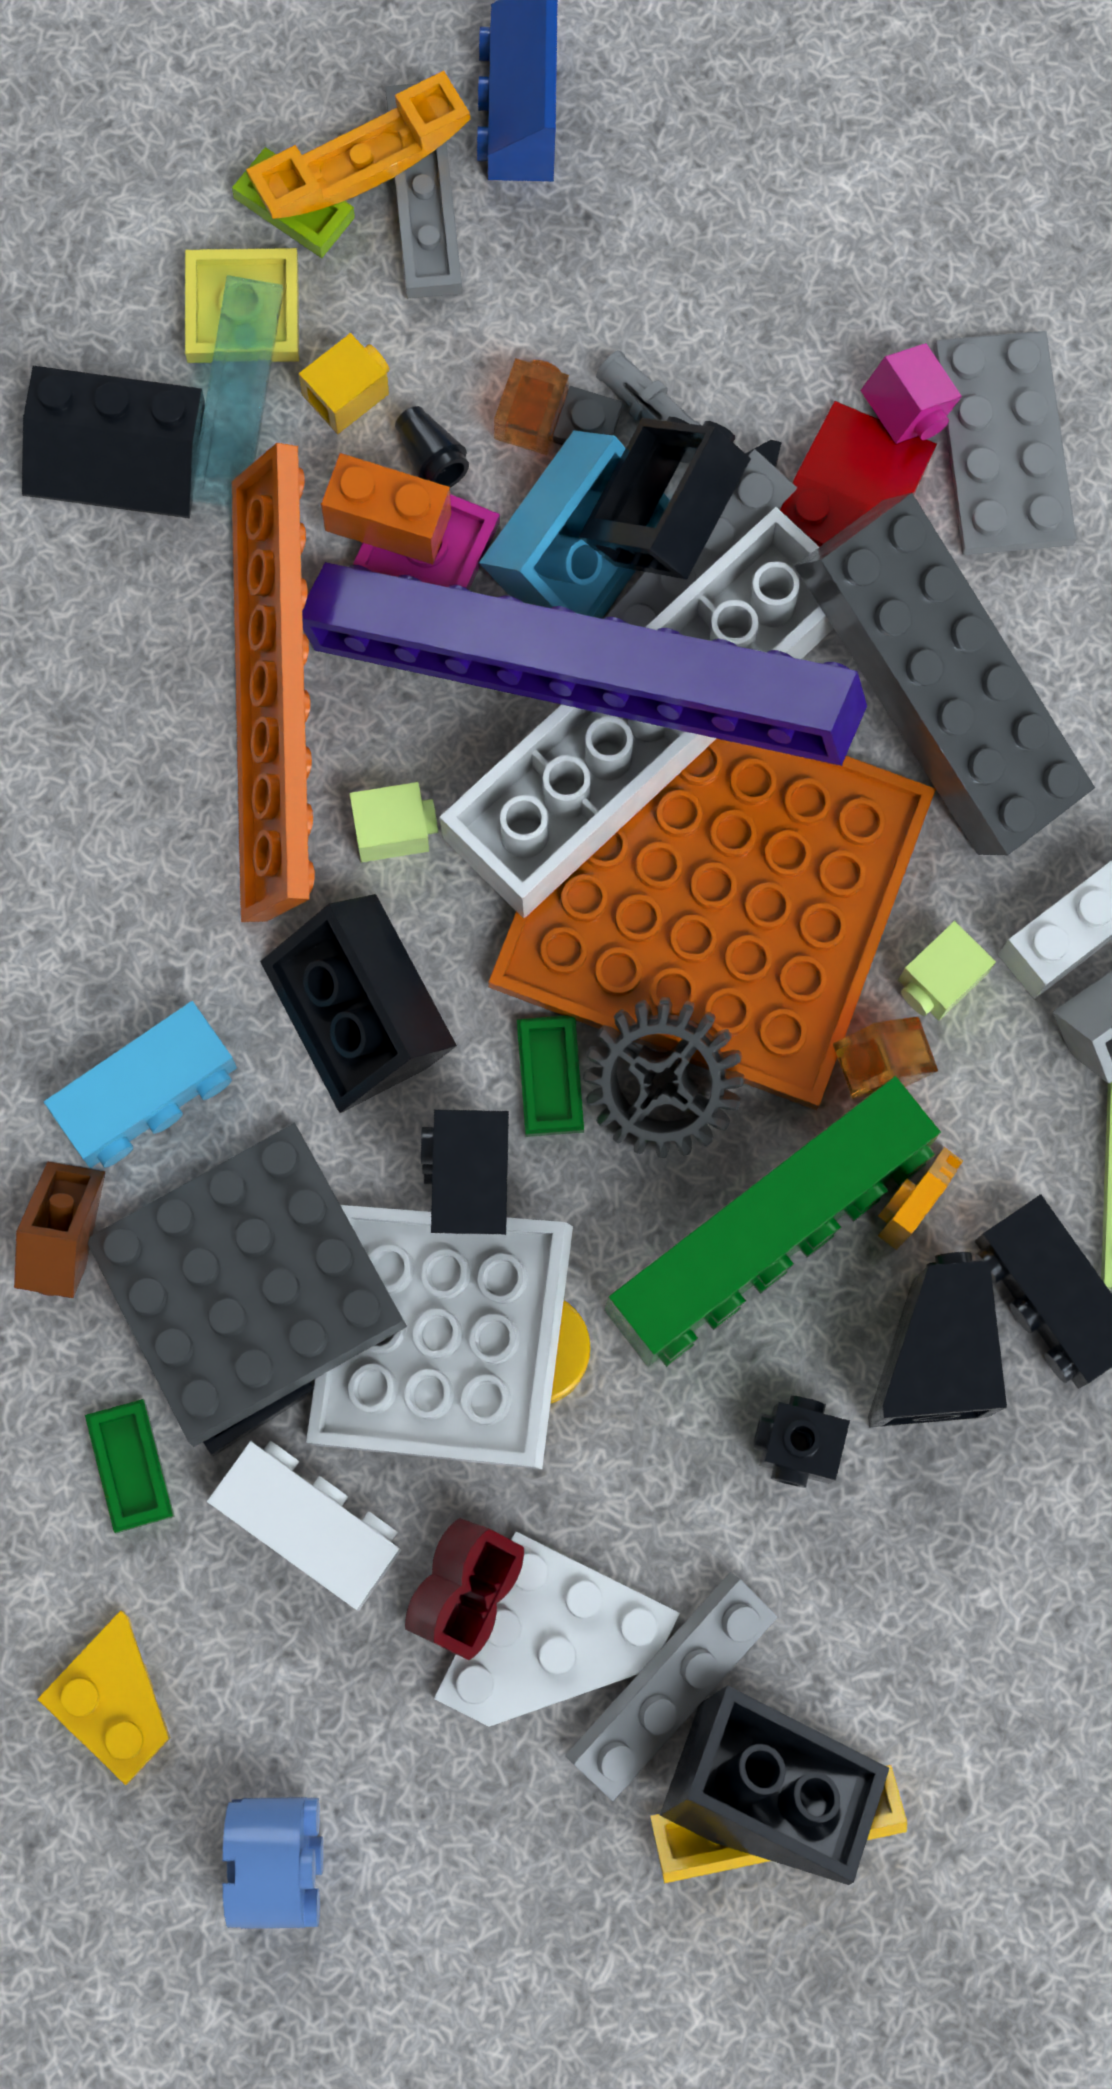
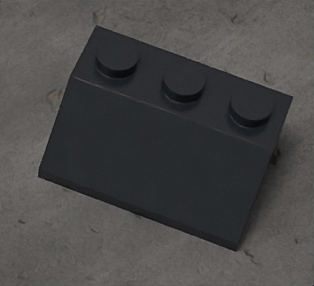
(111, 441)
(357, 1001)

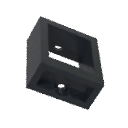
(639, 481)

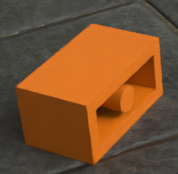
(386, 508)

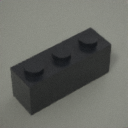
(1052, 1290)

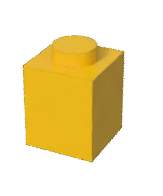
(345, 382)

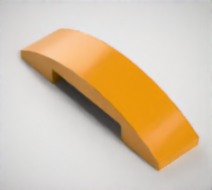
(364, 156)

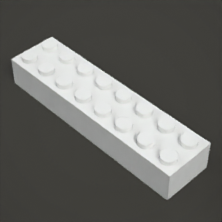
(593, 771)

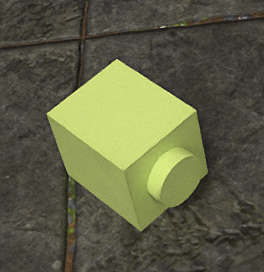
(392, 821)
(944, 972)

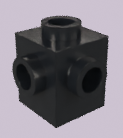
(823, 1435)

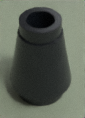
(431, 448)

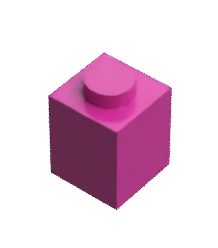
(911, 394)

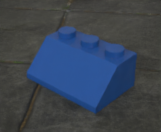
(519, 90)

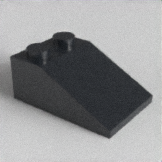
(774, 1788)

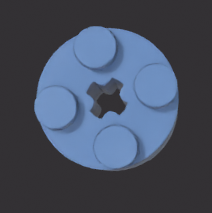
(272, 1863)

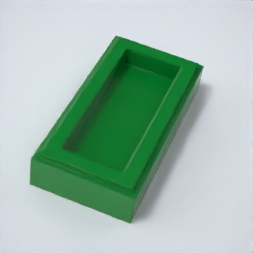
(550, 1076)
(129, 1466)

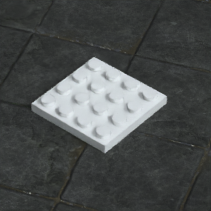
(476, 1350)

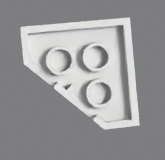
(555, 1639)

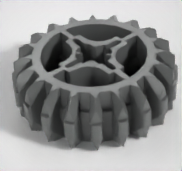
(685, 1095)

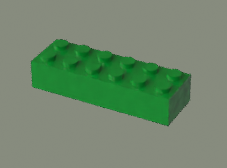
(771, 1221)

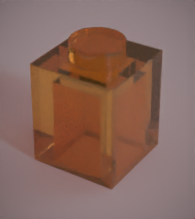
(531, 405)
(885, 1051)

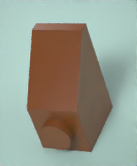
(57, 1229)

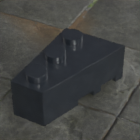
(467, 1170)

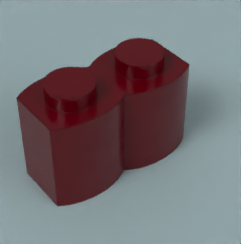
(468, 1579)

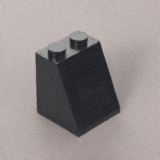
(944, 1349)

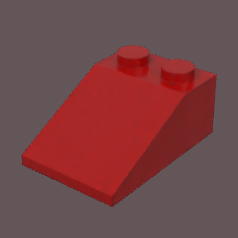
(852, 471)

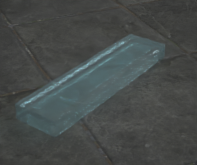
(236, 387)

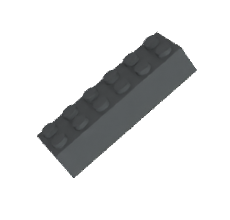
(945, 675)

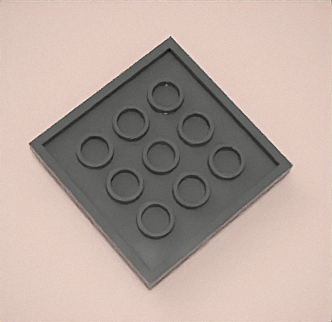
(244, 1284)

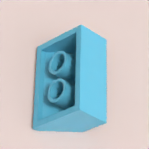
(540, 546)

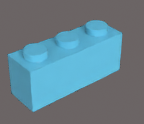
(142, 1086)

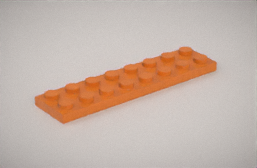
(271, 686)

